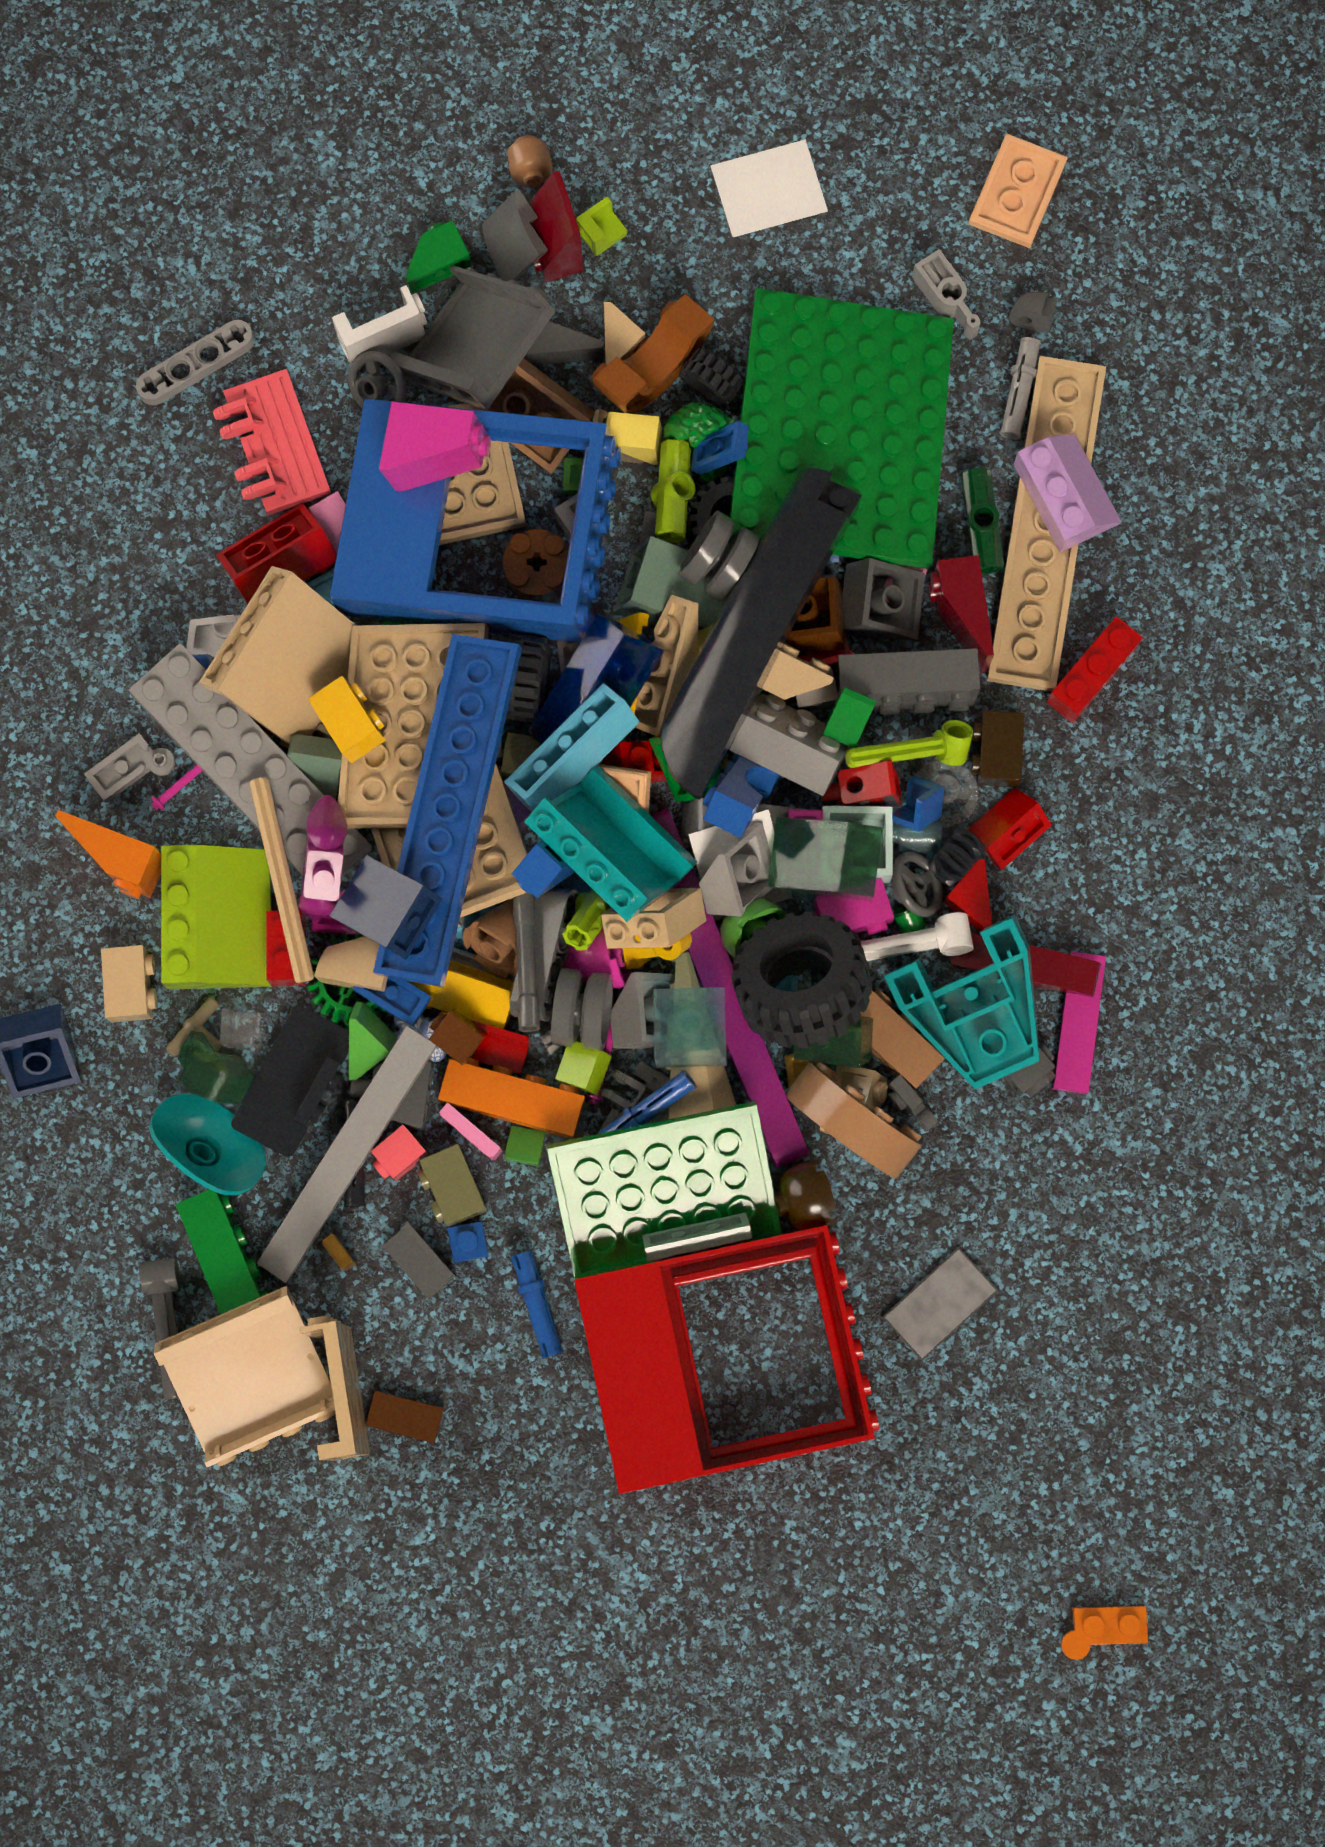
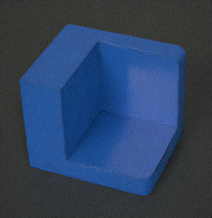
(922, 805)

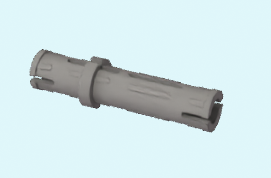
(1023, 375)

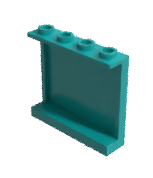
(611, 843)

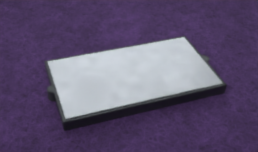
(940, 1304)

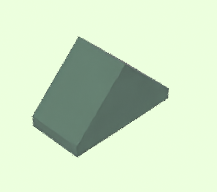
(318, 761)

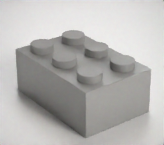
(790, 744)

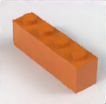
(512, 1099)

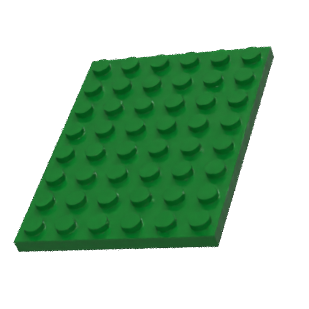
(853, 397)

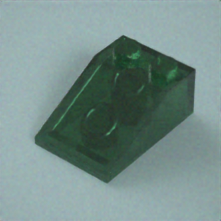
(825, 858)

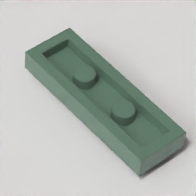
(697, 1237)

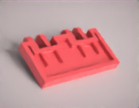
(278, 445)

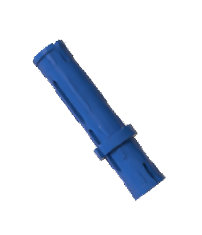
(655, 1103)
(539, 1312)

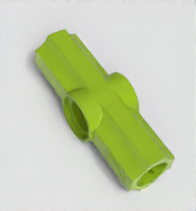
(673, 491)
(586, 921)

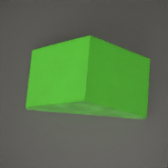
(368, 1040)

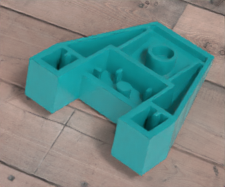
(982, 1019)

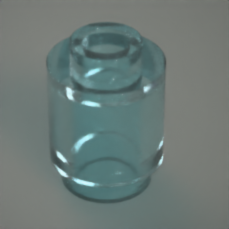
(916, 841)

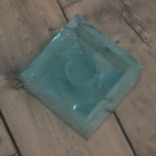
(690, 1027)

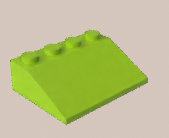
(214, 916)

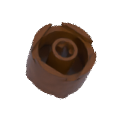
(534, 548)

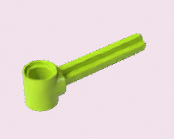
(948, 745)

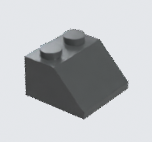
(865, 604)

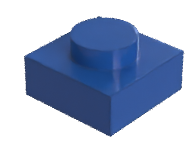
(468, 1242)

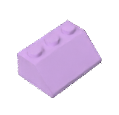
(1065, 490)

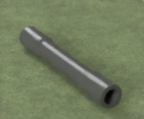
(528, 1000)

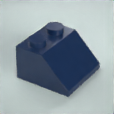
(37, 1051)

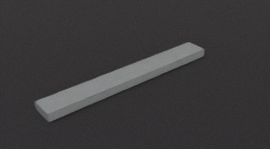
(347, 1154)

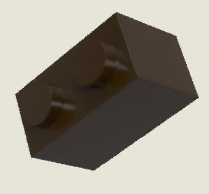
(999, 749)

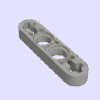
(192, 357)

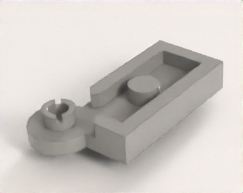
(127, 766)

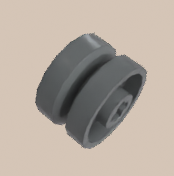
(718, 555)
(582, 1009)

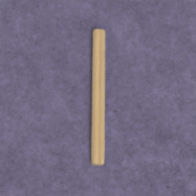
(281, 880)

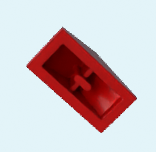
(972, 897)

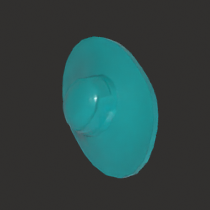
(205, 1146)

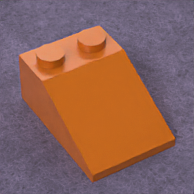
(127, 861)

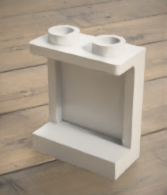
(385, 333)

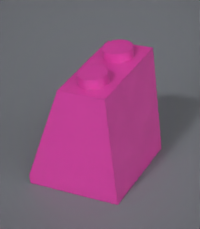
(430, 444)

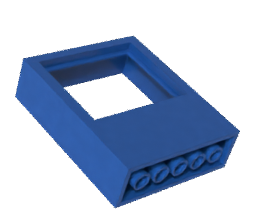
(395, 536)

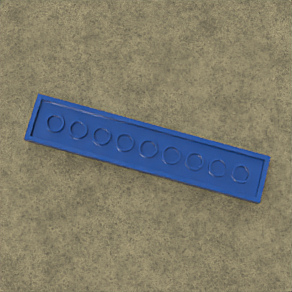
(453, 796)

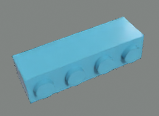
(573, 748)

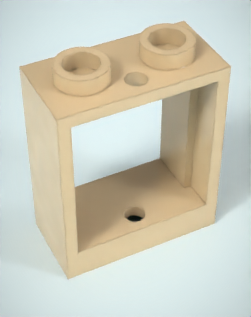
(659, 924)

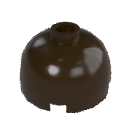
(805, 1197)

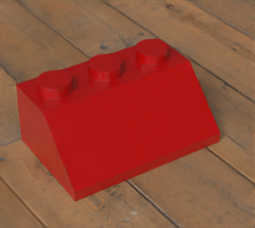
(288, 542)

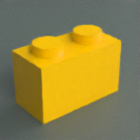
(347, 719)

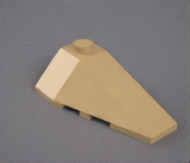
(678, 636)

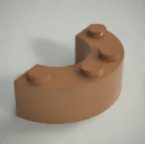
(851, 1121)

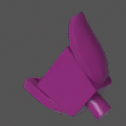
(323, 859)

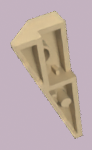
(712, 1082)

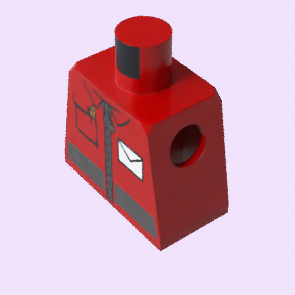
(879, 786)

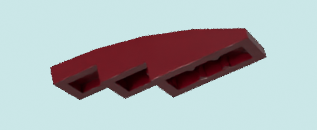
(1049, 968)

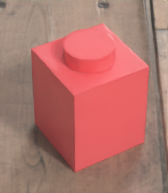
(397, 1154)

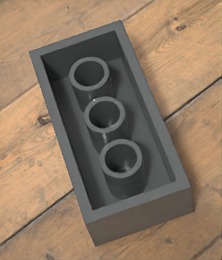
(912, 679)

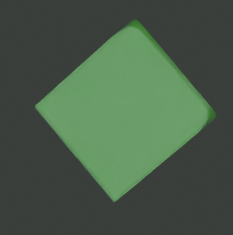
(525, 1146)

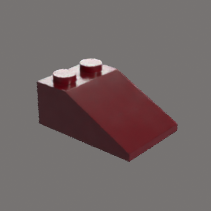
(557, 230)
(962, 604)

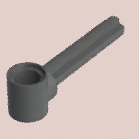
(160, 1280)

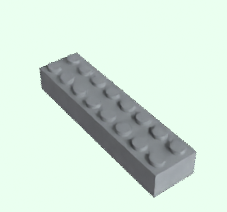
(234, 751)

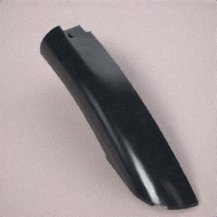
(754, 627)

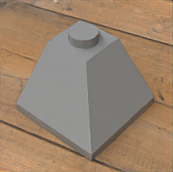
(738, 874)
(634, 1010)

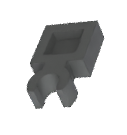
(906, 1098)

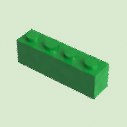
(221, 1249)

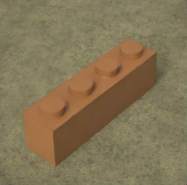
(898, 1044)

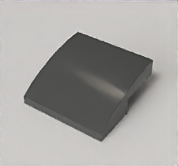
(511, 238)

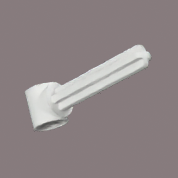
(950, 935)

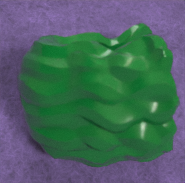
(692, 425)

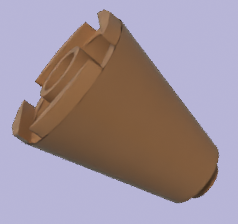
(494, 940)

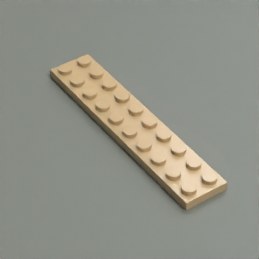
(1035, 573)

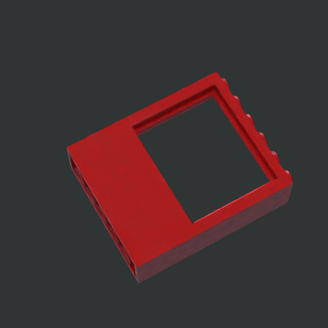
(650, 1375)

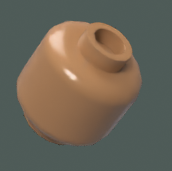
(529, 161)

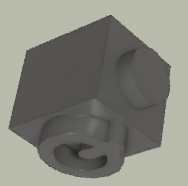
(1033, 1077)

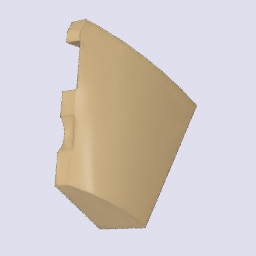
(351, 965)

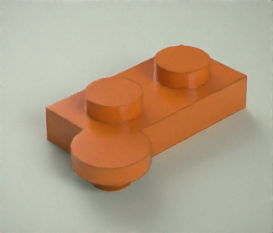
(1104, 1627)

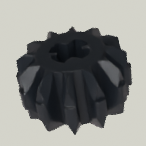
(956, 857)

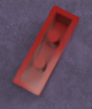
(1094, 669)

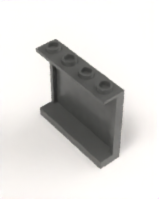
(477, 338)

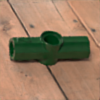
(980, 501)

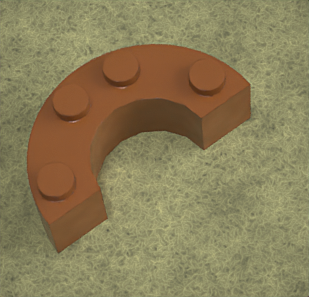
(656, 359)

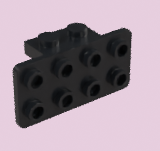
(293, 1082)

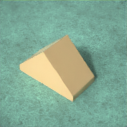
(620, 334)

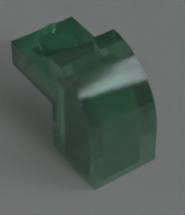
(213, 1075)

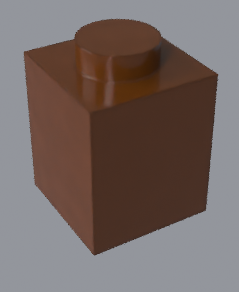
(456, 1035)

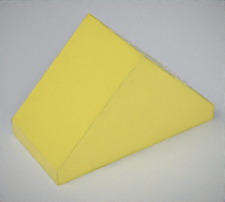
(637, 435)

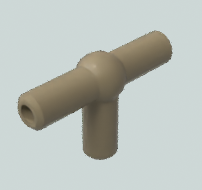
(196, 1023)

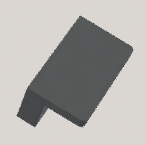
(419, 1261)

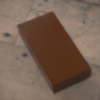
(404, 1417)

